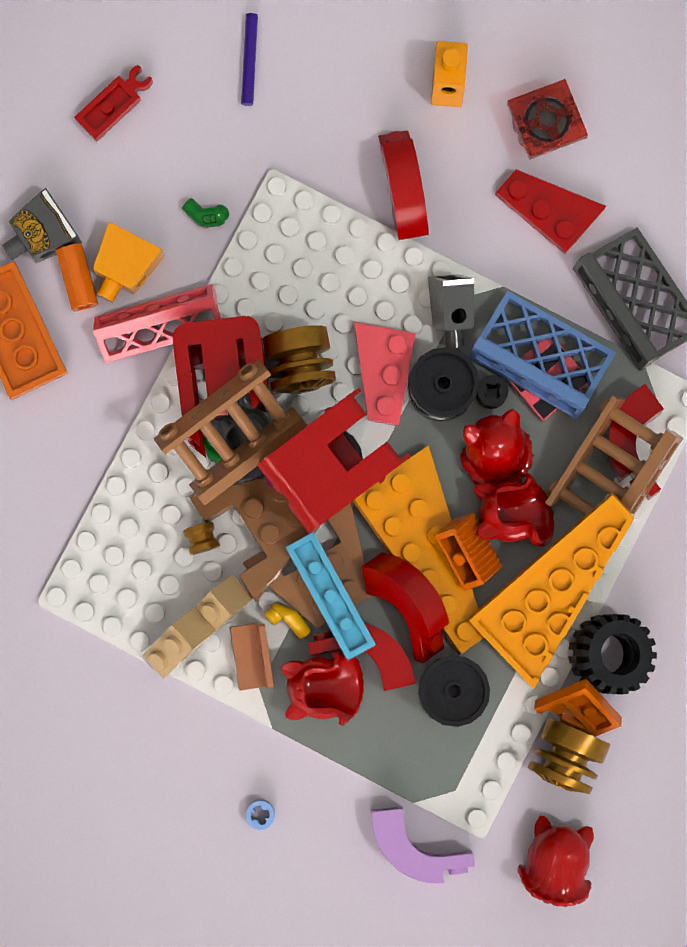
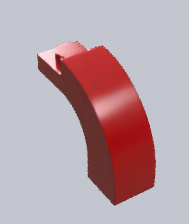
(404, 184)
(644, 408)
(413, 596)
(387, 654)

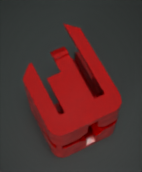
(220, 350)
(321, 467)

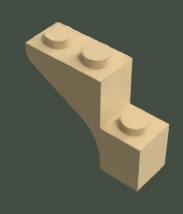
(197, 626)

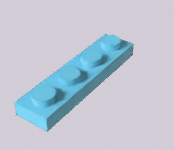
(330, 596)

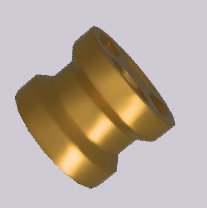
(201, 538)

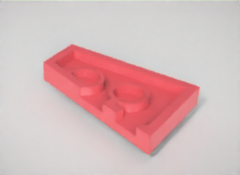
(384, 370)

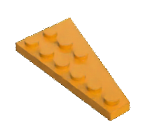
(405, 517)
(544, 599)

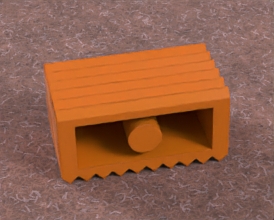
(468, 554)

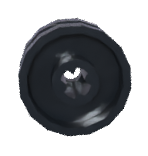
(451, 367)
(473, 691)

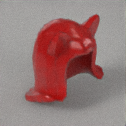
(497, 450)
(515, 512)
(324, 687)
(558, 864)

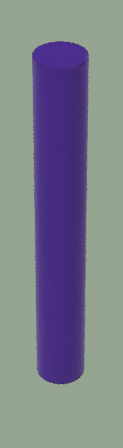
(249, 59)

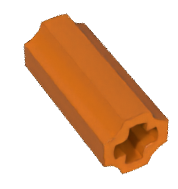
(77, 277)

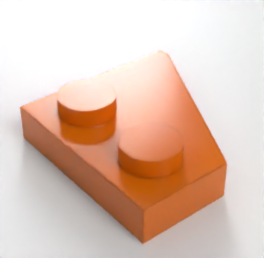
(582, 708)

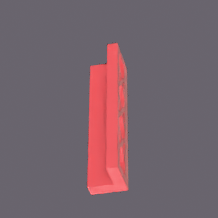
(149, 316)

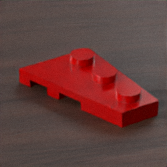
(549, 208)

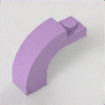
(408, 859)

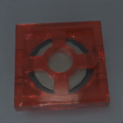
(546, 120)

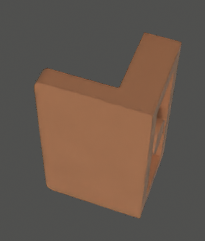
(251, 656)

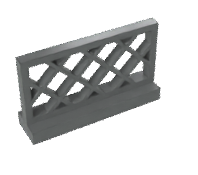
(614, 305)

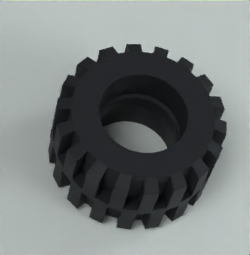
(636, 653)

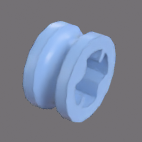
(254, 823)

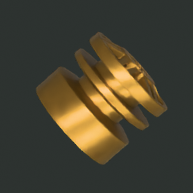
(298, 353)
(568, 756)

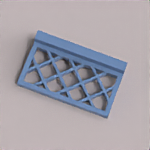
(524, 372)

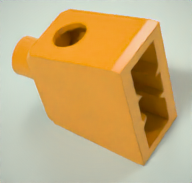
(449, 71)
(124, 262)

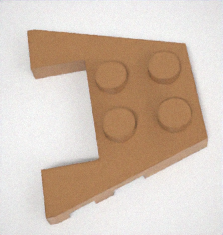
(268, 521)
(345, 559)

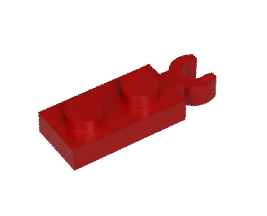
(112, 104)

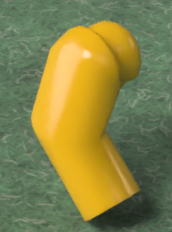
(290, 617)

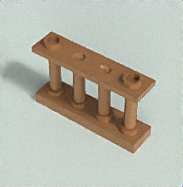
(242, 460)
(645, 471)

